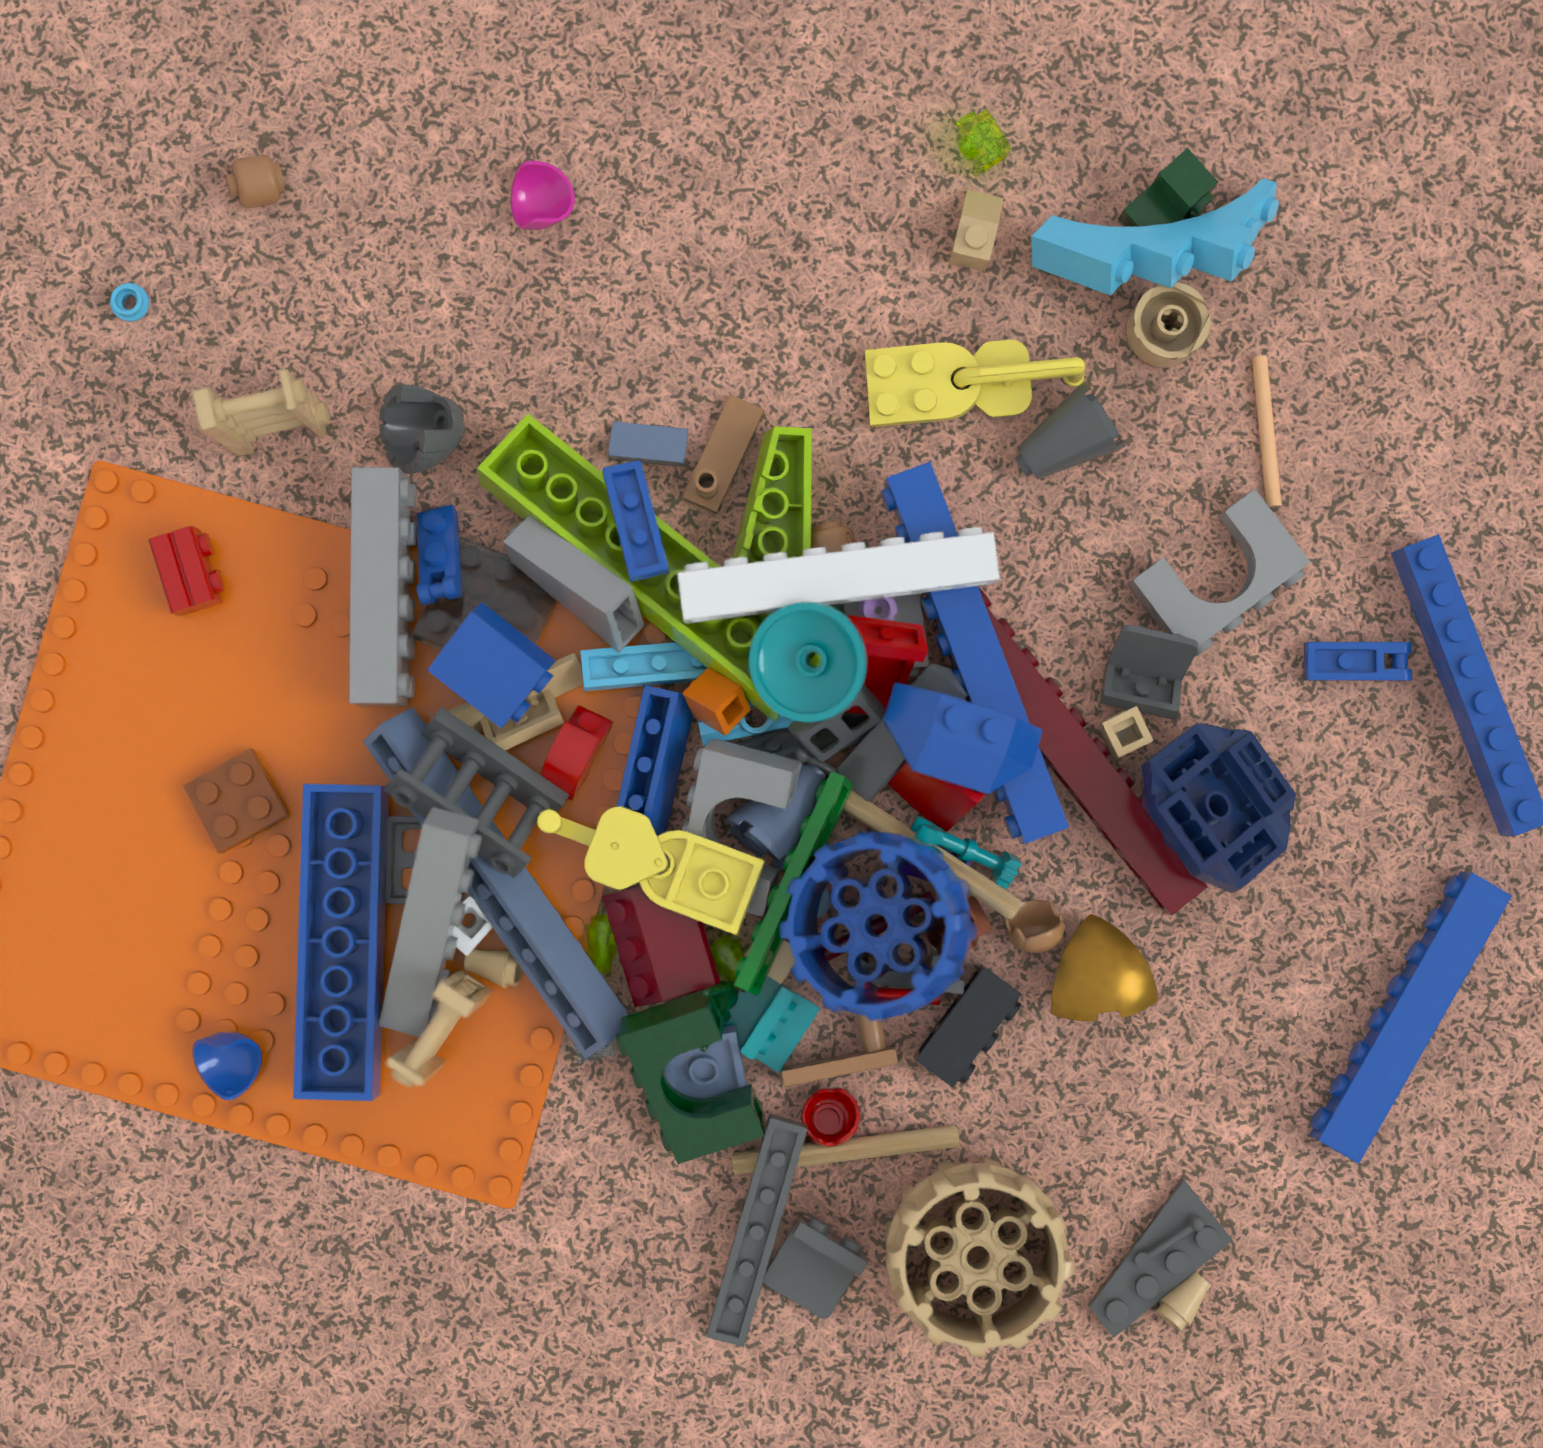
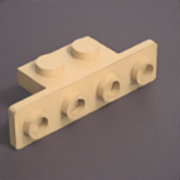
(540, 716)

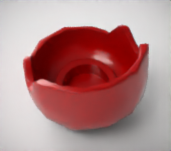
(831, 1117)

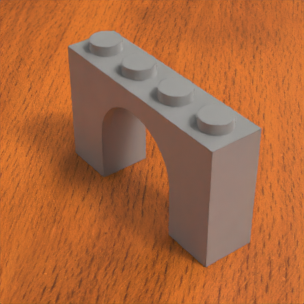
(1271, 561)
(740, 772)

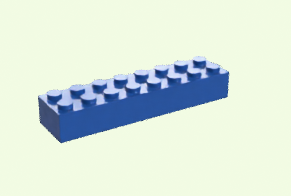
(341, 942)

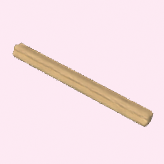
(980, 886)
(862, 1148)

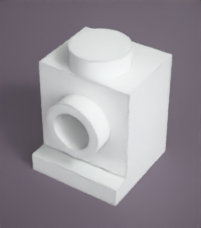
(471, 935)

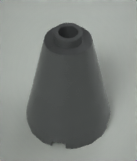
(1069, 436)

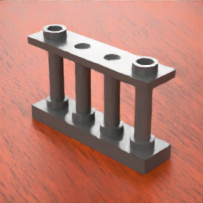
(495, 765)

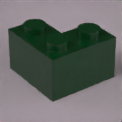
(1175, 195)

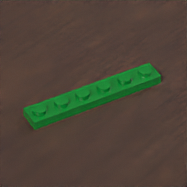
(814, 834)

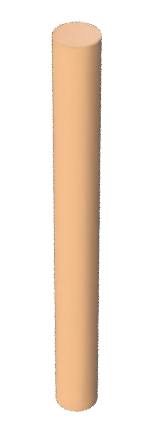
(1266, 431)

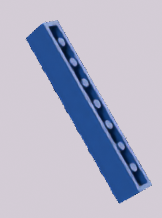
(1470, 686)
(1409, 1015)

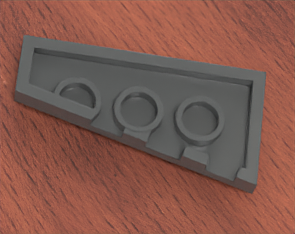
(1133, 1289)

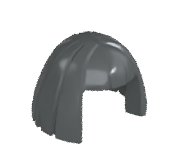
(419, 428)

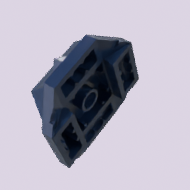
(1219, 804)

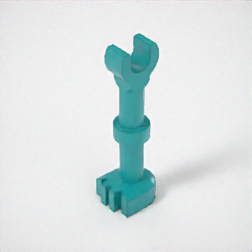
(1003, 867)

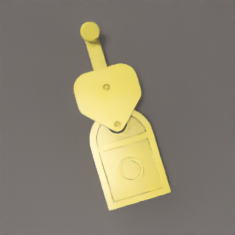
(917, 386)
(702, 879)

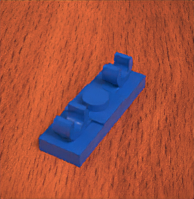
(635, 520)

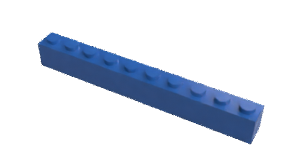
(974, 651)

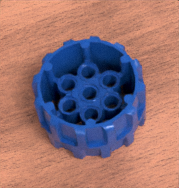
(808, 942)

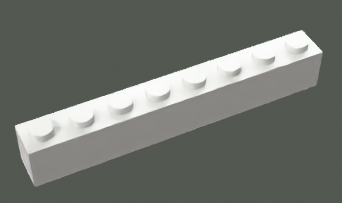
(838, 576)

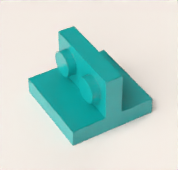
(771, 1022)

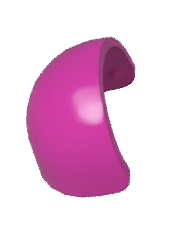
(540, 196)

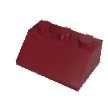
(658, 948)

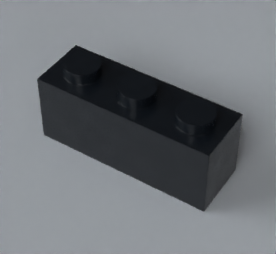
(968, 1027)

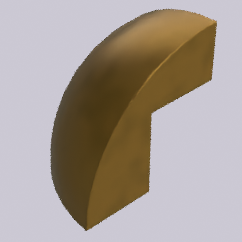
(1101, 974)

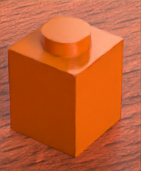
(716, 701)

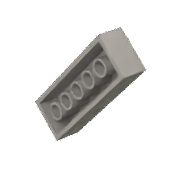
(381, 587)

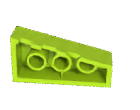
(779, 497)

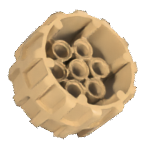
(1047, 1279)

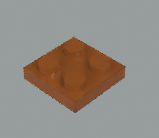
(236, 801)

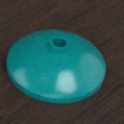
(783, 668)

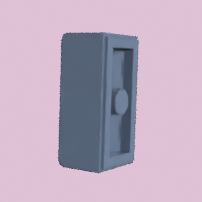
(648, 443)

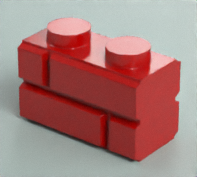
(187, 570)

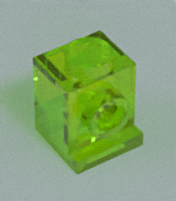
(981, 141)

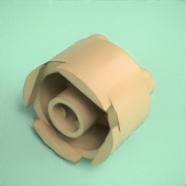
(1189, 325)

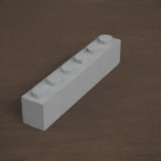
(429, 920)

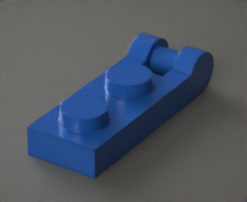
(438, 554)
(1356, 661)

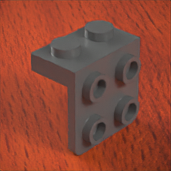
(1147, 671)
(815, 1266)

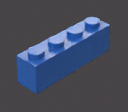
(656, 755)

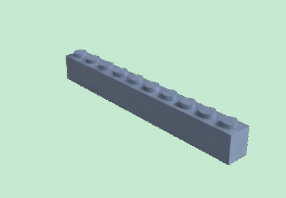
(515, 905)

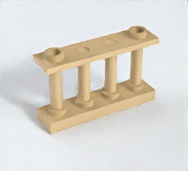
(244, 418)
(458, 997)

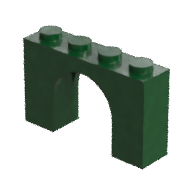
(688, 1124)

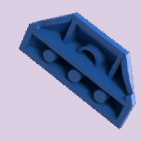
(959, 738)

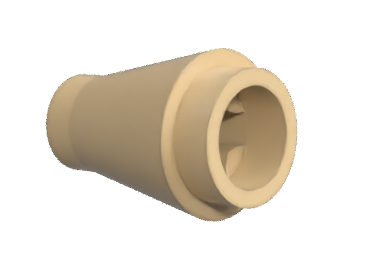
(495, 966)
(1183, 1301)

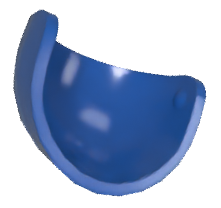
(227, 1063)

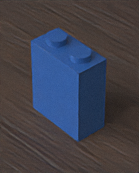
(493, 666)

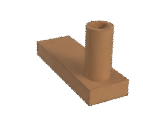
(723, 454)
(874, 1056)

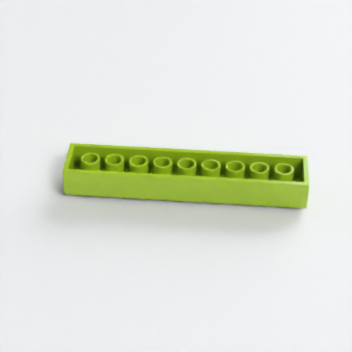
(566, 493)

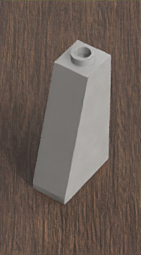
(576, 582)

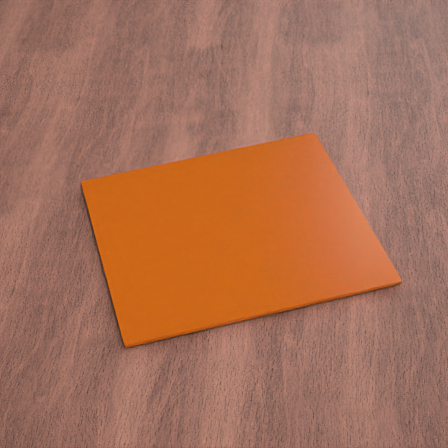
(144, 938)

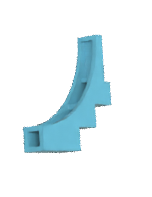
(1159, 253)

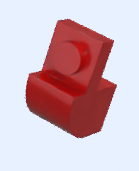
(574, 750)

